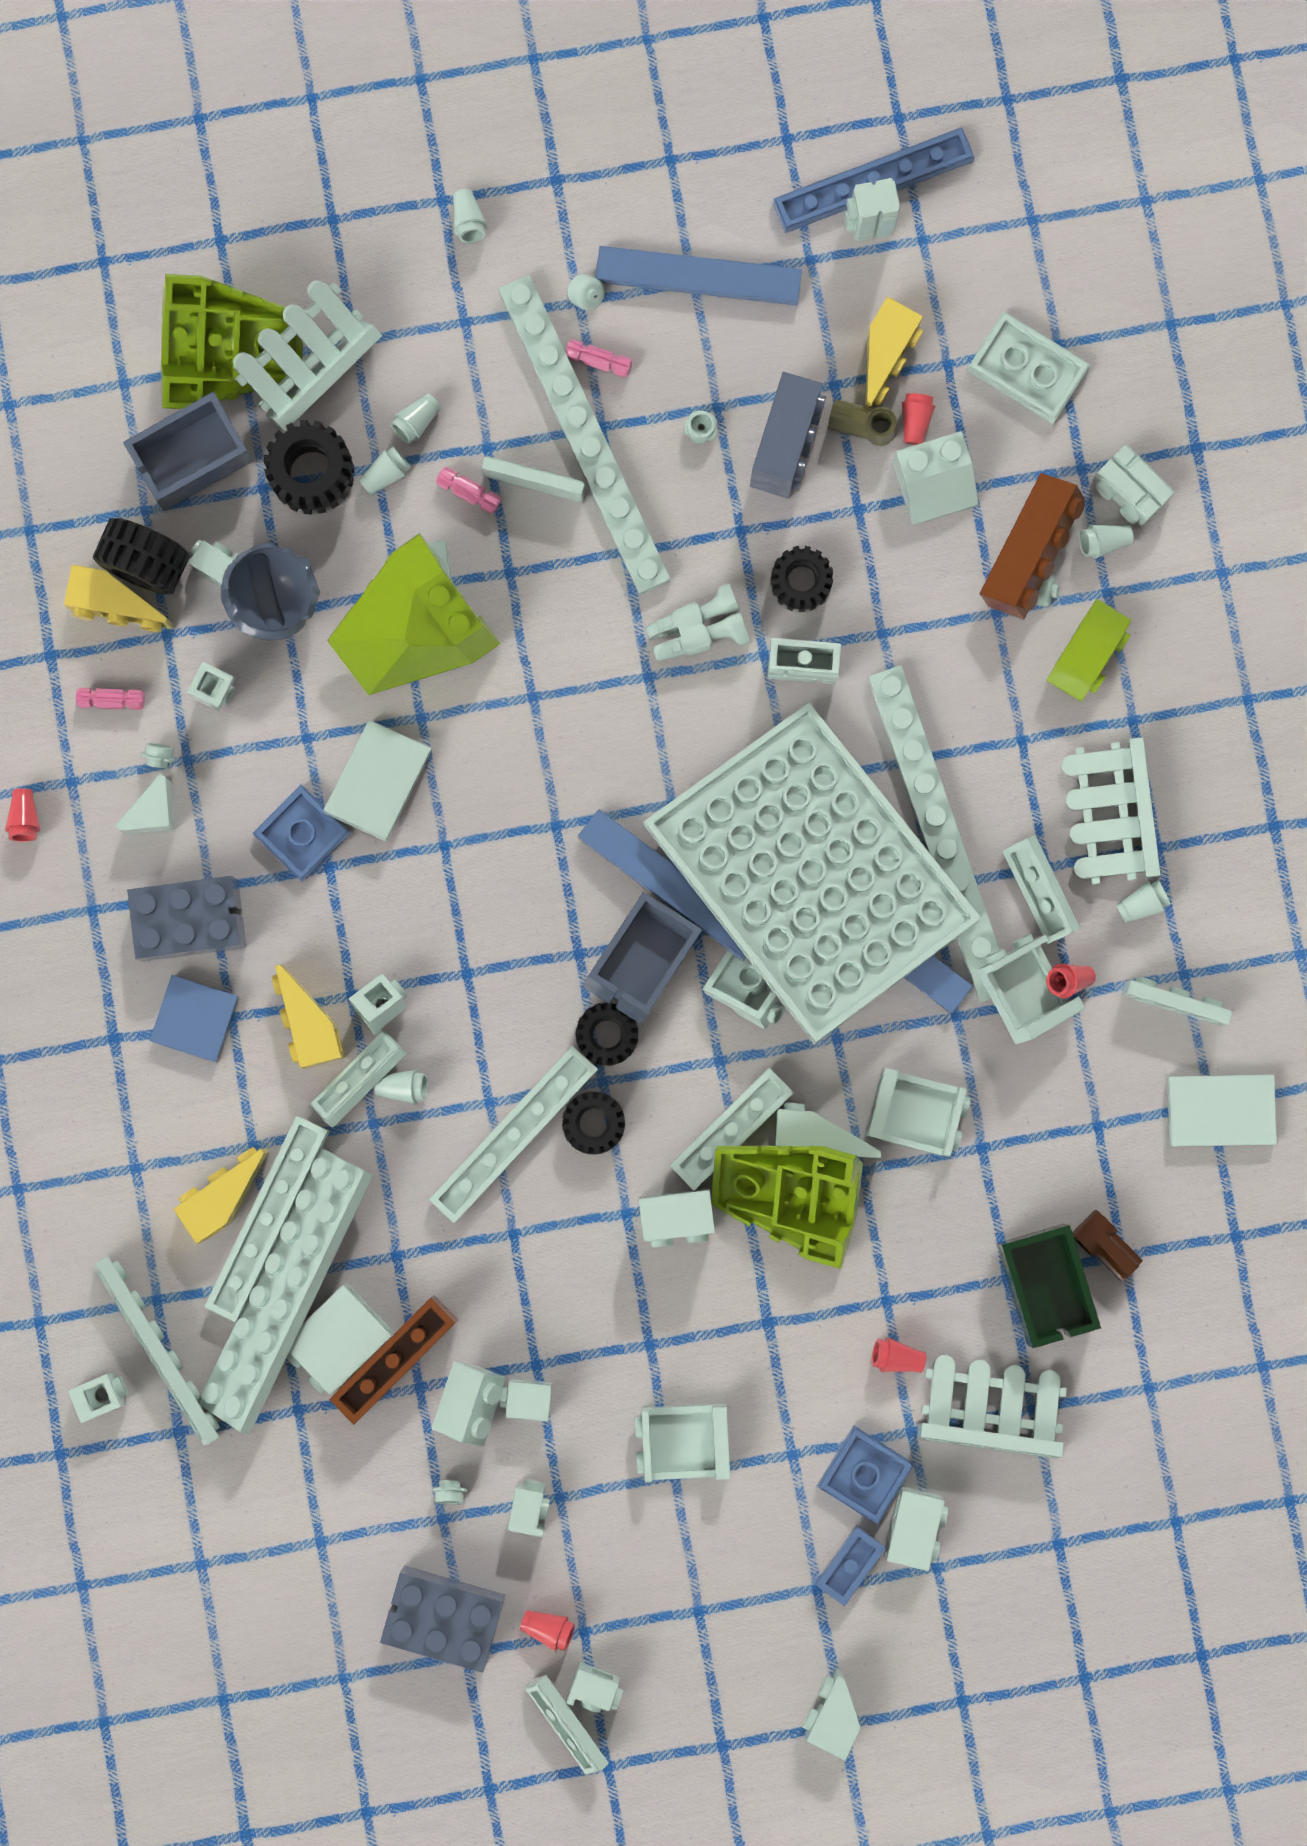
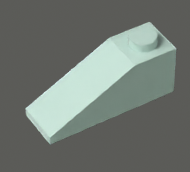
(807, 1128)

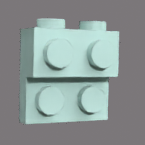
(745, 991)

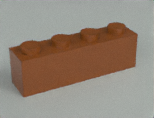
(1033, 546)
(393, 1360)

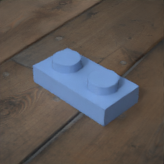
(850, 1565)

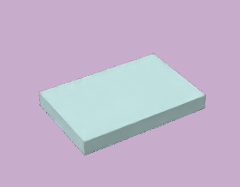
(1028, 367)
(377, 780)
(1221, 1110)

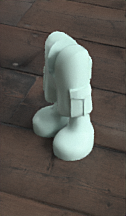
(689, 626)

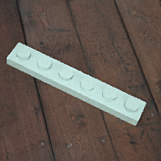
(513, 1134)
(266, 1218)
(165, 1363)

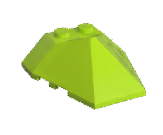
(204, 332)
(409, 623)
(793, 1193)

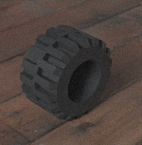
(296, 443)
(141, 556)

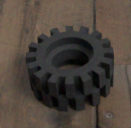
(801, 558)
(591, 1049)
(578, 1138)

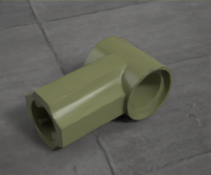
(858, 421)

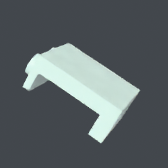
(1020, 990)
(918, 1113)
(338, 1339)
(683, 1442)

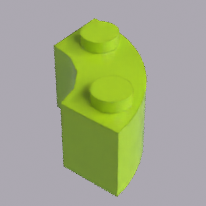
(1089, 650)

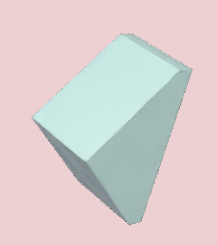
(152, 810)

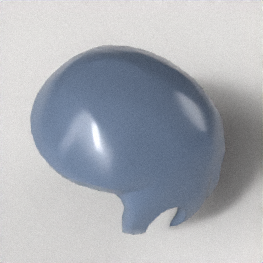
(269, 592)

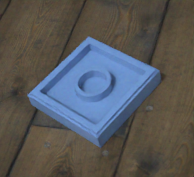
(301, 833)
(194, 1018)
(865, 1474)

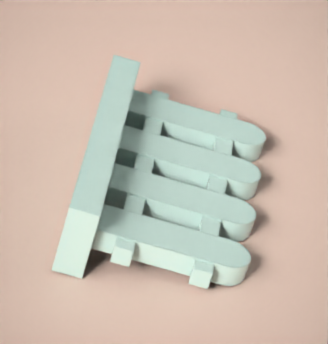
(333, 359)
(1118, 795)
(1010, 1409)

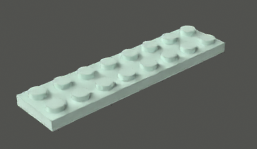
(284, 1291)

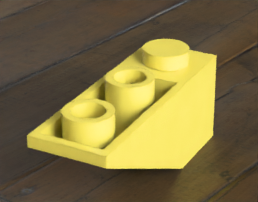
(887, 340)
(100, 594)
(312, 1029)
(217, 1204)

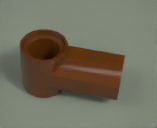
(1100, 1239)

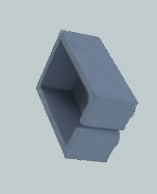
(788, 435)
(188, 451)
(186, 918)
(642, 958)
(442, 1618)

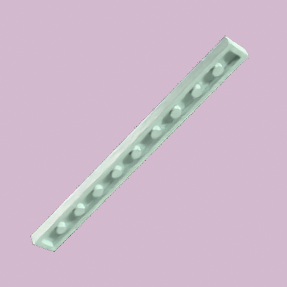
(584, 435)
(932, 810)

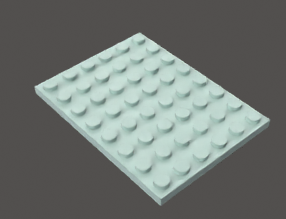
(812, 872)

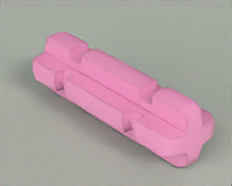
(598, 358)
(468, 490)
(110, 698)

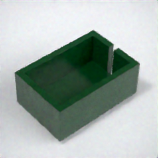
(1048, 1285)

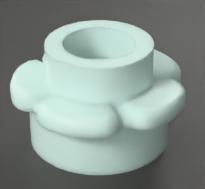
(701, 418)
(158, 755)
(449, 1492)

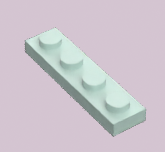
(732, 1127)

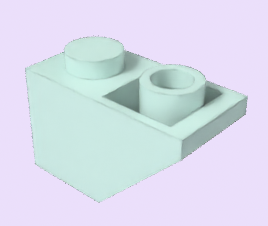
(834, 1721)

